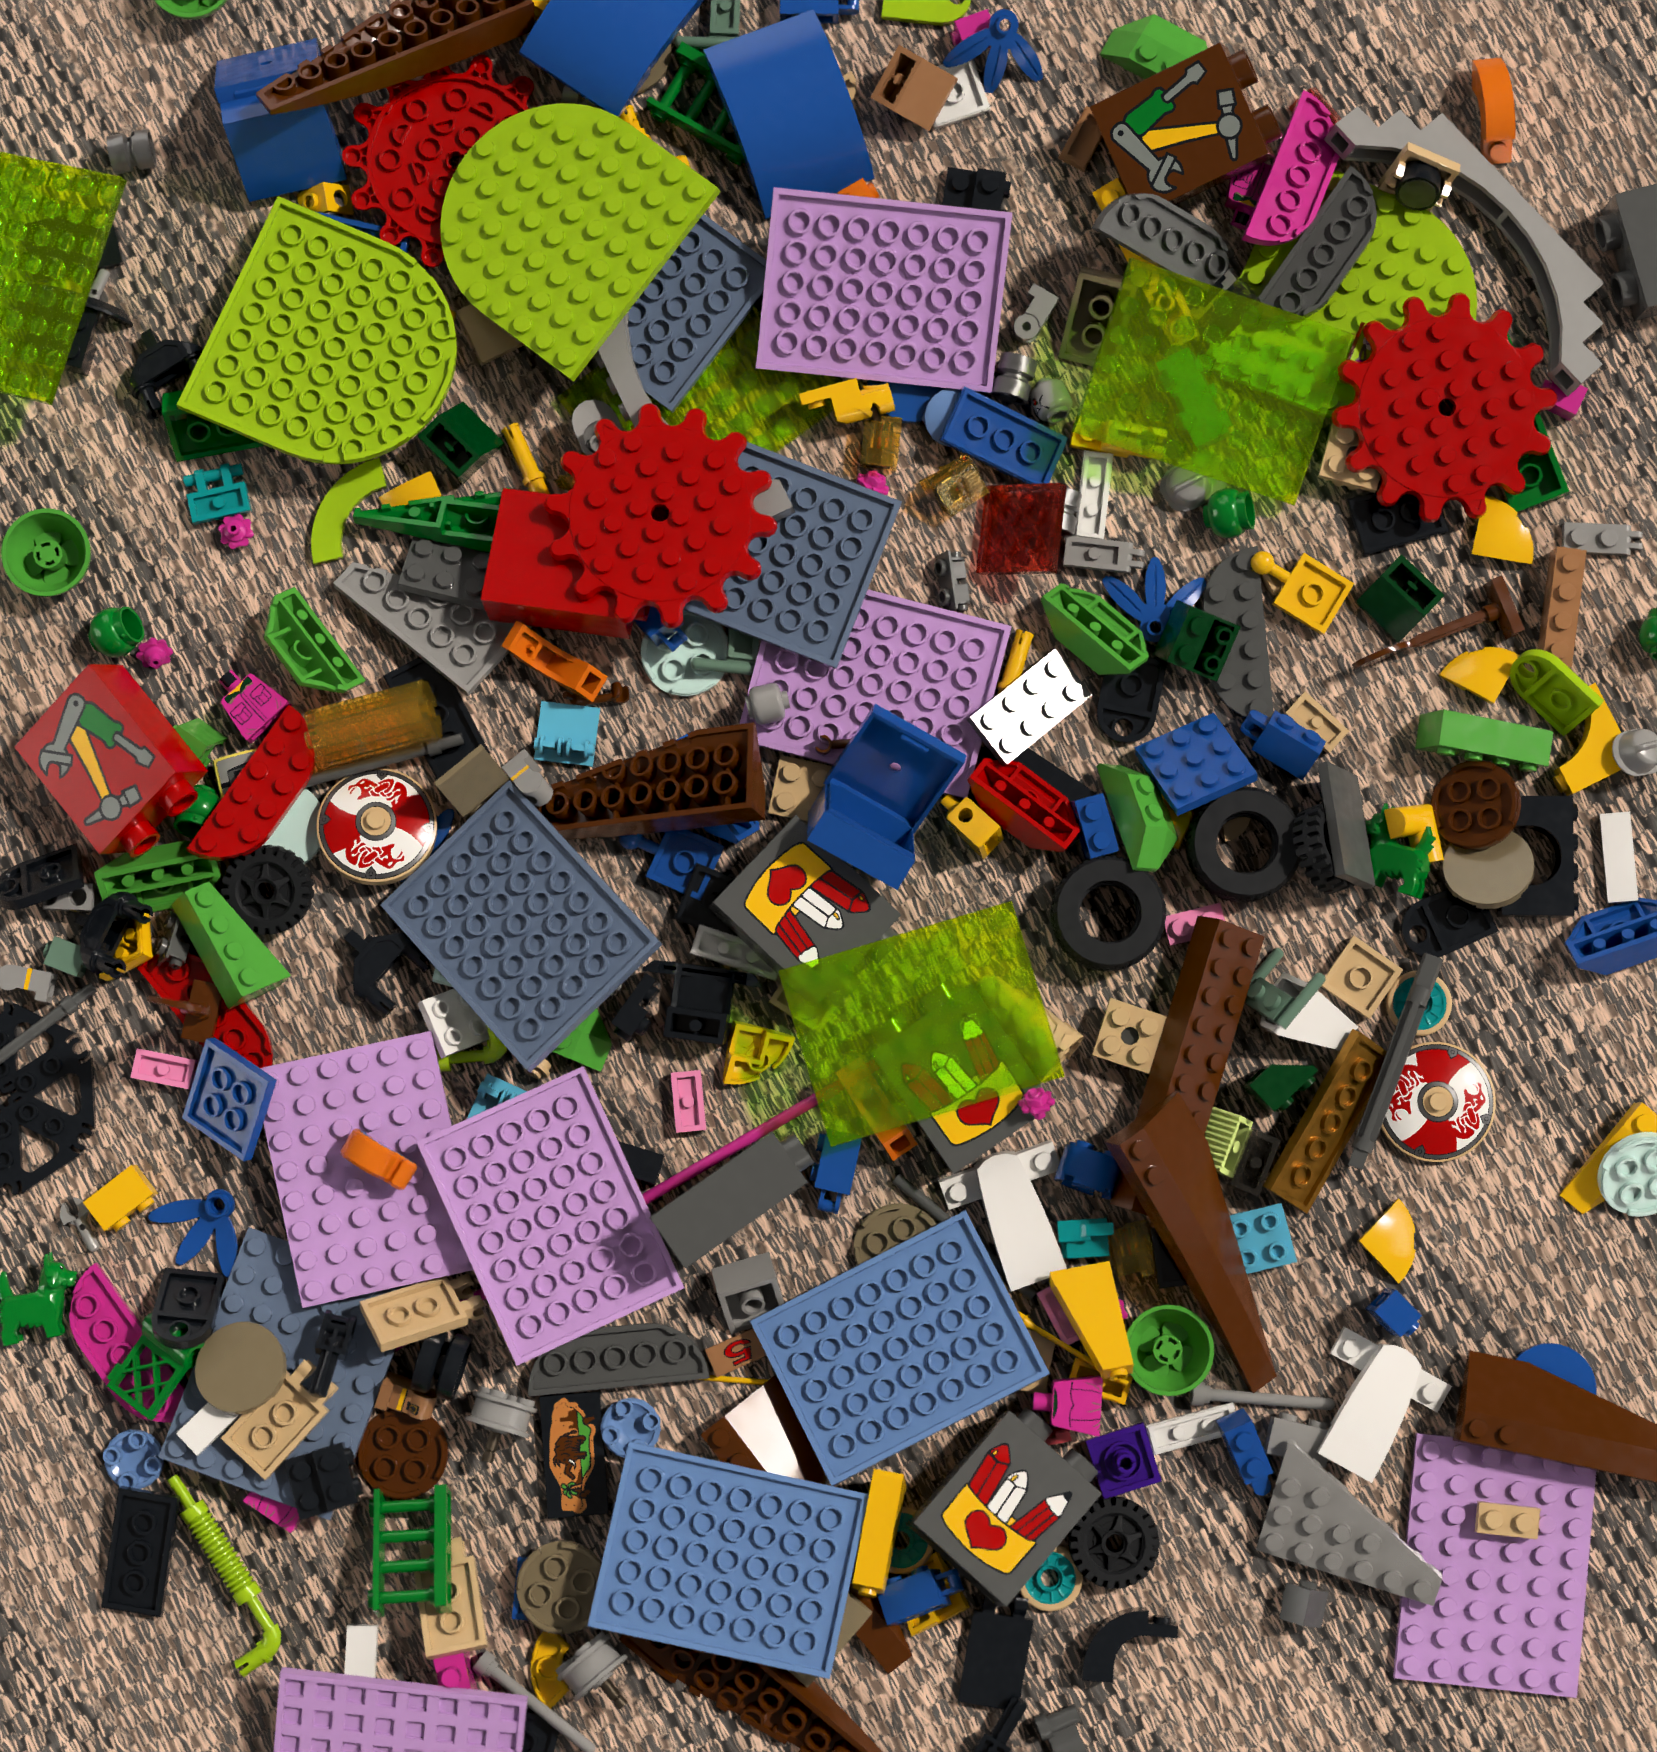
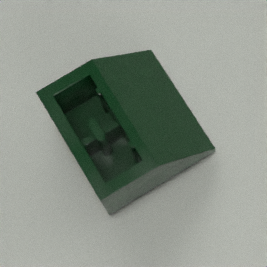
(460, 441)
(1399, 598)
(1196, 640)
(1277, 1083)

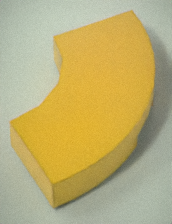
(545, 1659)

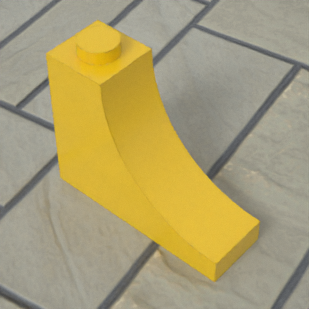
(1594, 755)

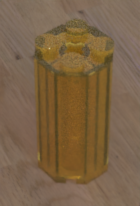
(372, 724)

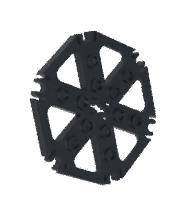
(35, 1113)

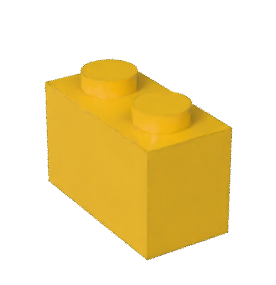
(121, 1198)

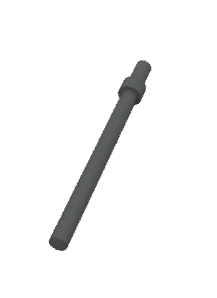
(432, 748)
(67, 1005)
(940, 1216)

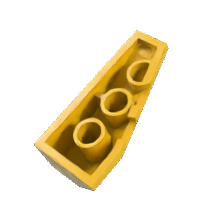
(1583, 1188)

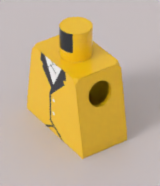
(980, 832)

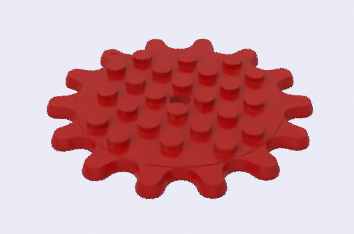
(416, 138)
(1400, 414)
(667, 559)

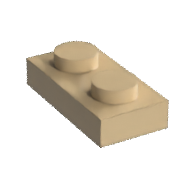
(1314, 717)
(1507, 1520)

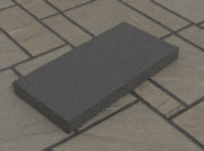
(1346, 825)

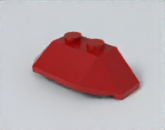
(1024, 805)

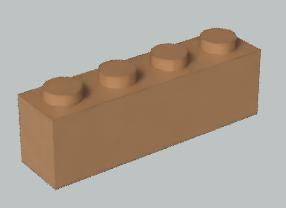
(1562, 602)

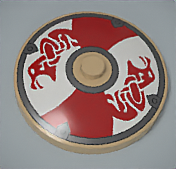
(377, 826)
(1440, 1104)

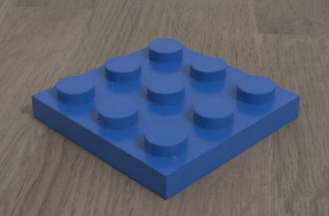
(1195, 764)
(229, 1099)

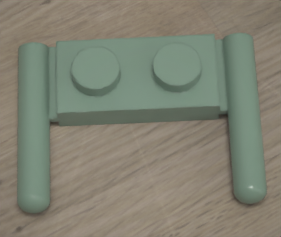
(723, 25)
(740, 656)
(1274, 1002)

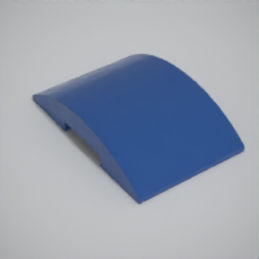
(605, 45)
(790, 109)

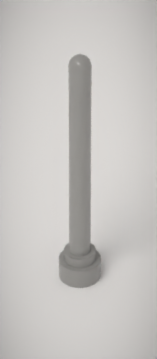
(1204, 1394)
(489, 1668)

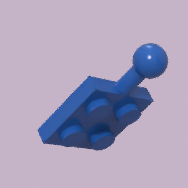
(677, 858)

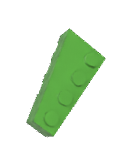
(1484, 739)
(227, 946)

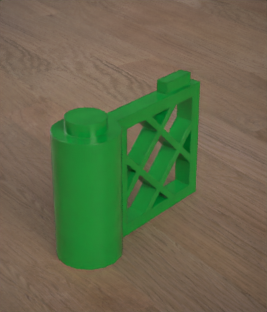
(178, 1358)

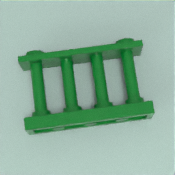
(691, 61)
(437, 1564)

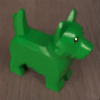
(1396, 860)
(36, 1307)

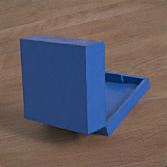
(282, 149)
(872, 810)

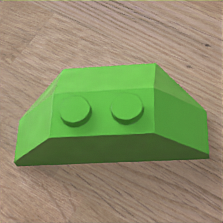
(1150, 46)
(1094, 630)
(307, 646)
(1139, 815)
(157, 875)
(587, 1043)

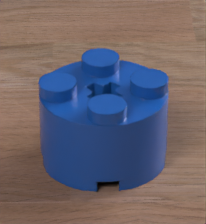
(1087, 1169)

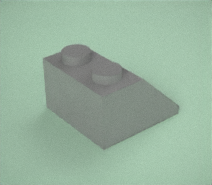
(747, 1290)

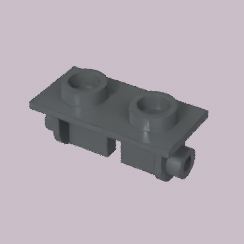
(950, 568)
(170, 947)

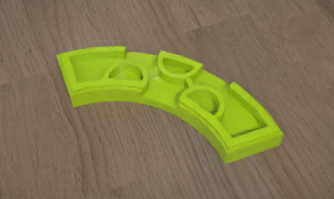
(337, 506)

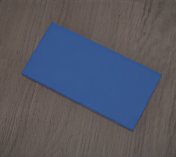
(1003, 438)

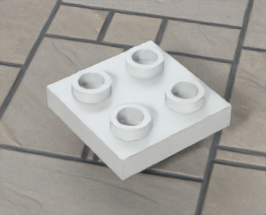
(452, 1023)

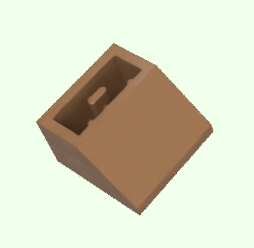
(914, 88)

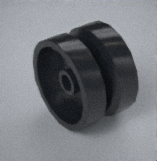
(447, 1365)

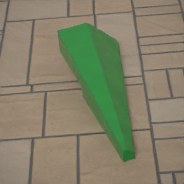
(444, 519)

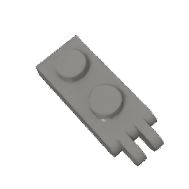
(1601, 538)
(1101, 554)

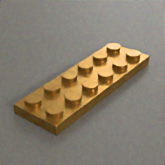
(1327, 1123)

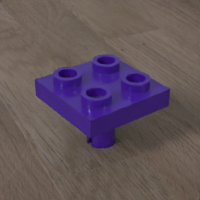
(1123, 1460)

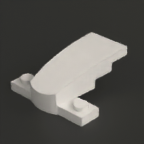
(1012, 1210)
(1376, 1402)

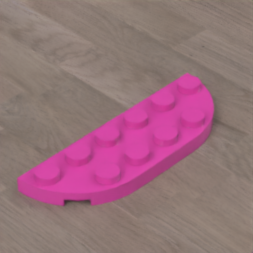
(1295, 177)
(106, 1335)

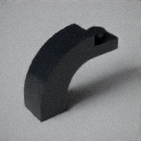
(1112, 1633)

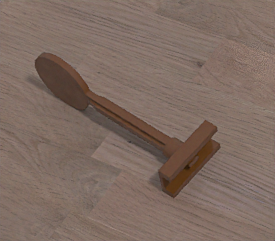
(1500, 609)
(200, 1010)

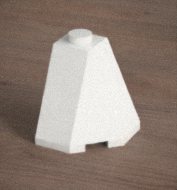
(1317, 1022)

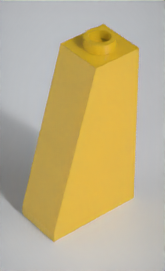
(1095, 1314)
(879, 1532)

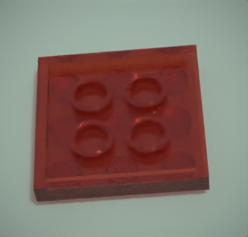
(1021, 529)

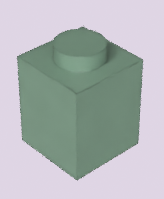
(64, 957)

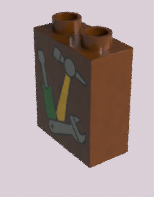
(1188, 126)

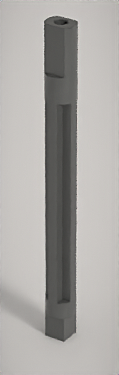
(1395, 1059)

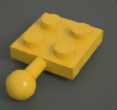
(1309, 592)

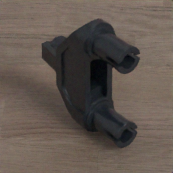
(159, 366)
(105, 929)
(374, 959)

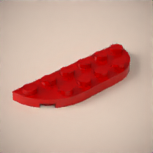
(259, 793)
(235, 1027)

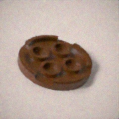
(1476, 805)
(402, 1454)

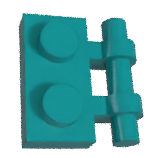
(220, 501)

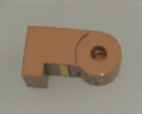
(398, 1395)

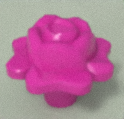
(873, 481)
(235, 531)
(154, 653)
(1036, 1102)

